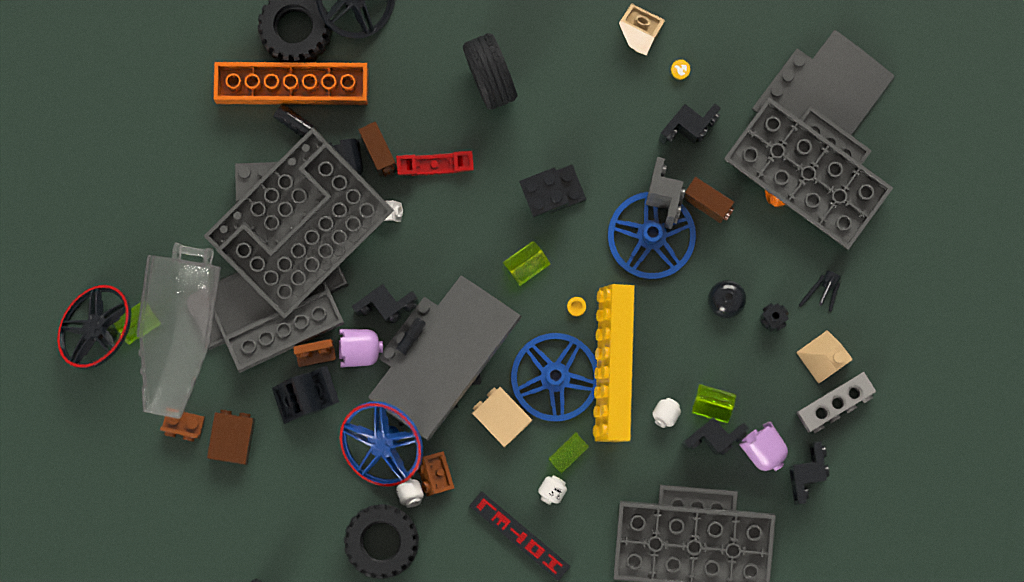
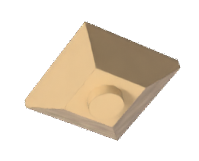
(640, 28)
(824, 356)

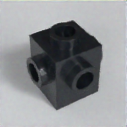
(767, 319)

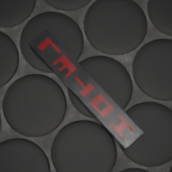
(520, 536)

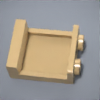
(501, 416)

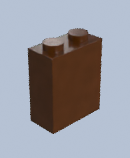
(378, 149)
(708, 200)
(231, 437)

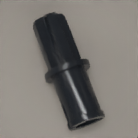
(410, 336)

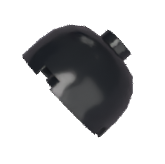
(727, 299)

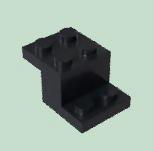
(690, 124)
(552, 190)
(385, 304)
(305, 394)
(716, 437)
(808, 473)

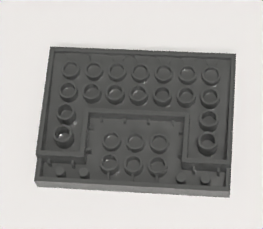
(298, 223)

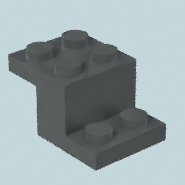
(665, 193)

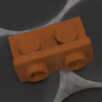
(315, 353)
(188, 426)
(435, 474)

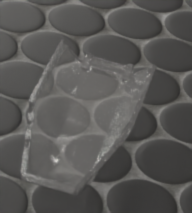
(175, 327)

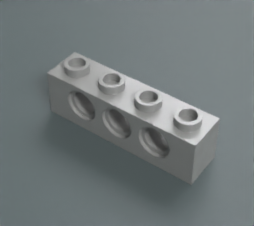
(859, 383)

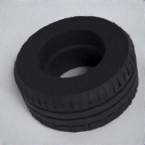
(490, 71)

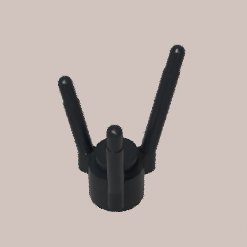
(830, 282)

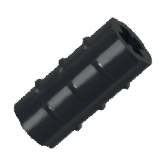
(292, 120)

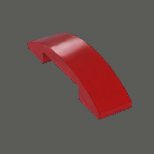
(434, 164)

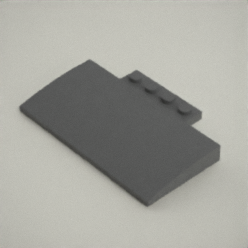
(837, 82)
(811, 169)
(446, 358)
(693, 538)

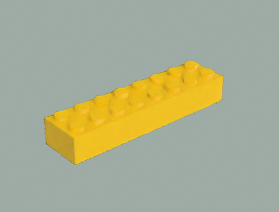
(614, 363)

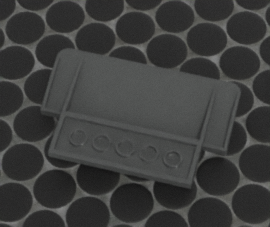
(258, 331)

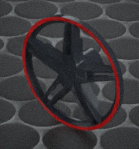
(96, 328)

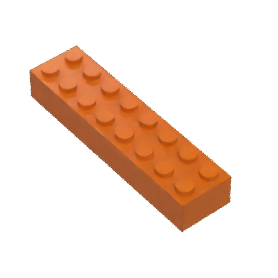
(291, 83)

